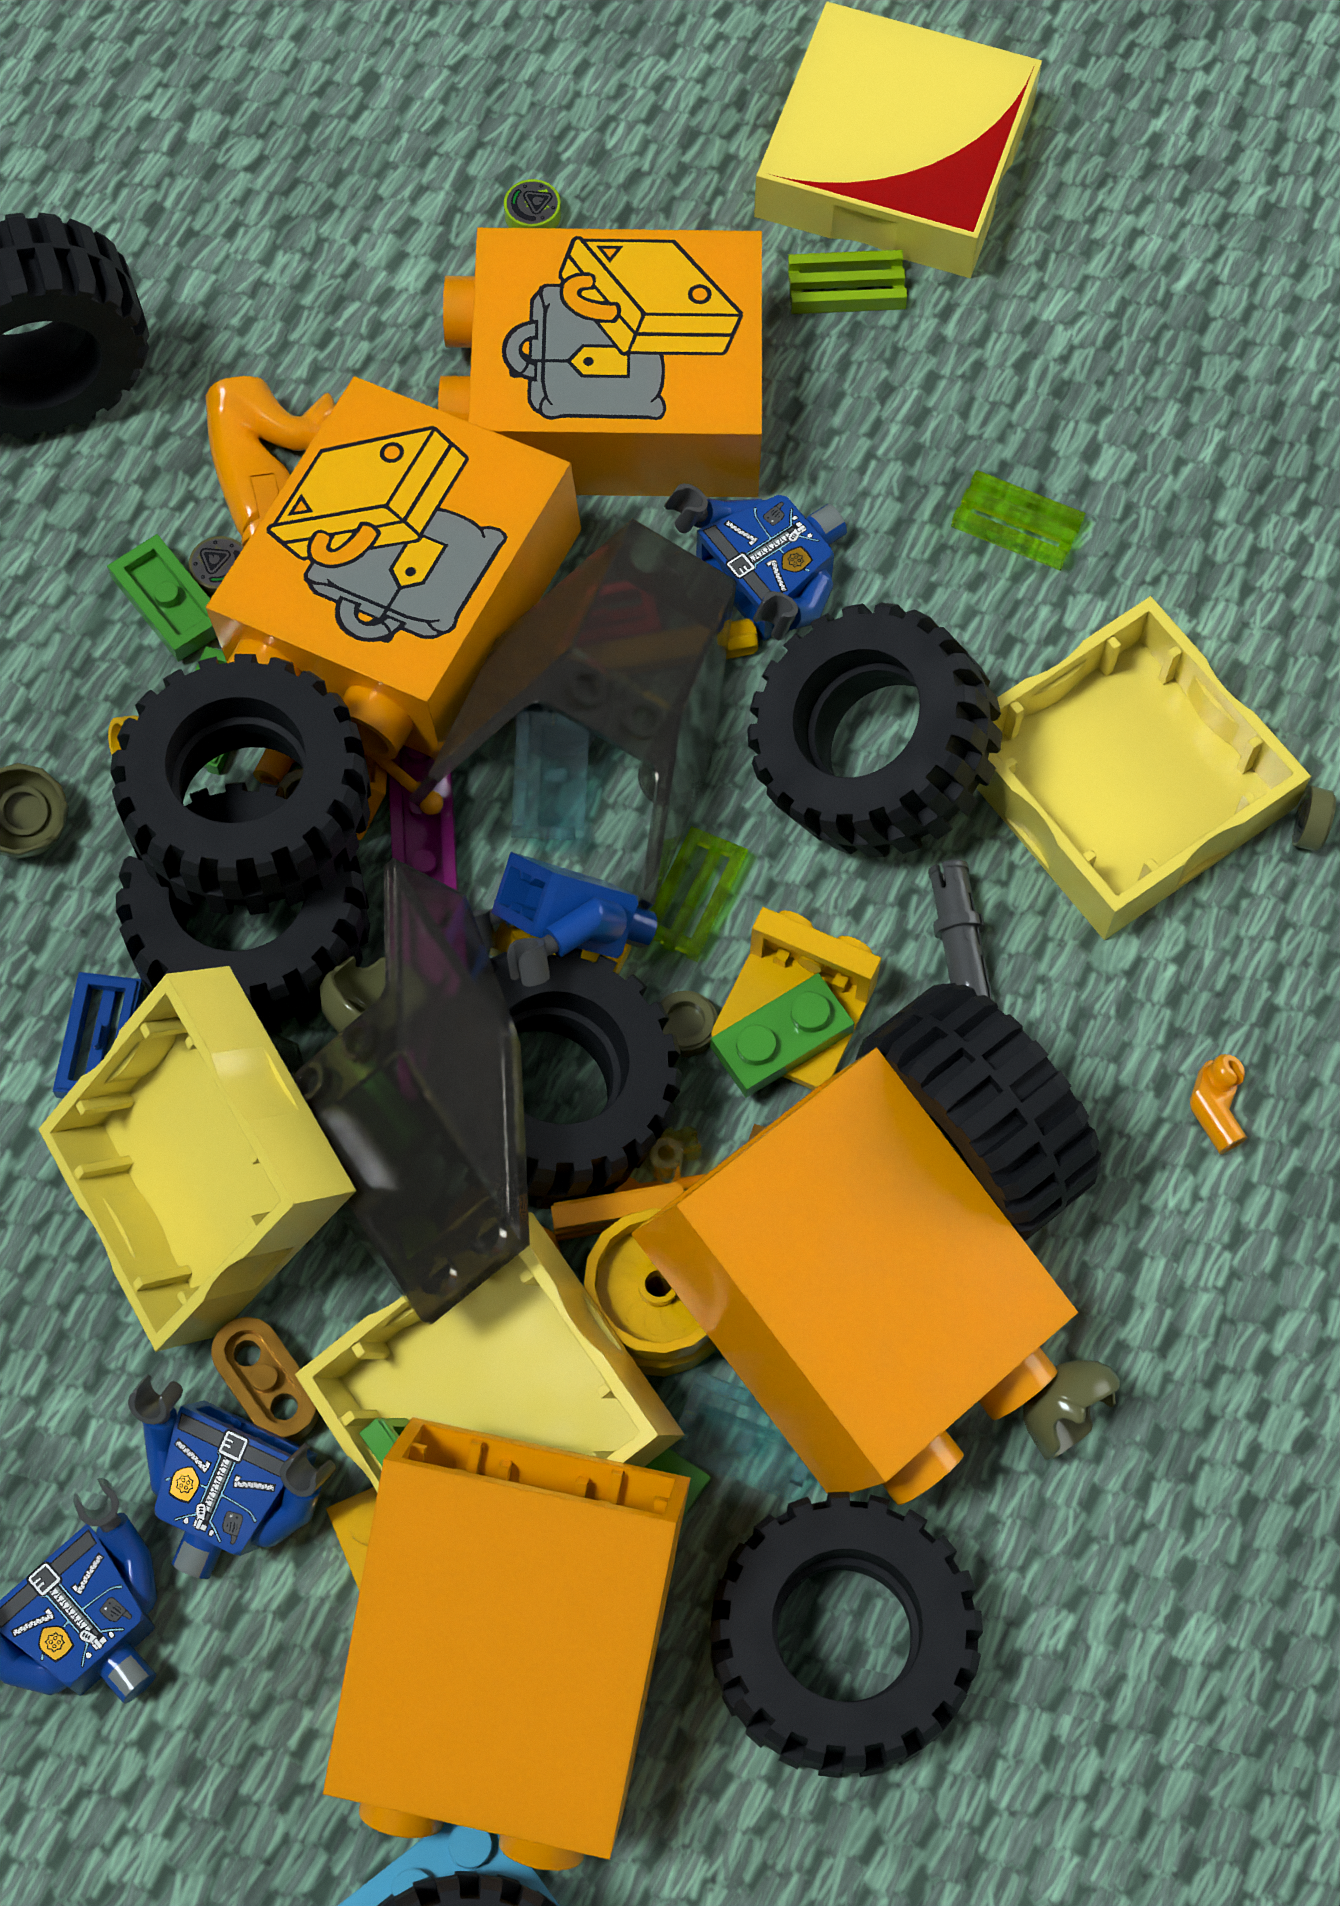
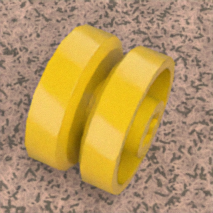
(653, 1329)

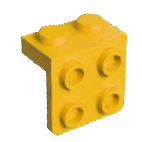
(785, 954)

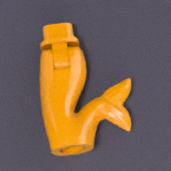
(238, 416)

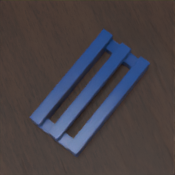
(76, 1023)

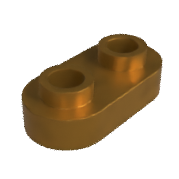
(265, 1382)

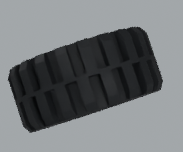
(95, 332)
(824, 679)
(231, 710)
(278, 977)
(635, 1058)
(993, 1101)
(901, 1556)

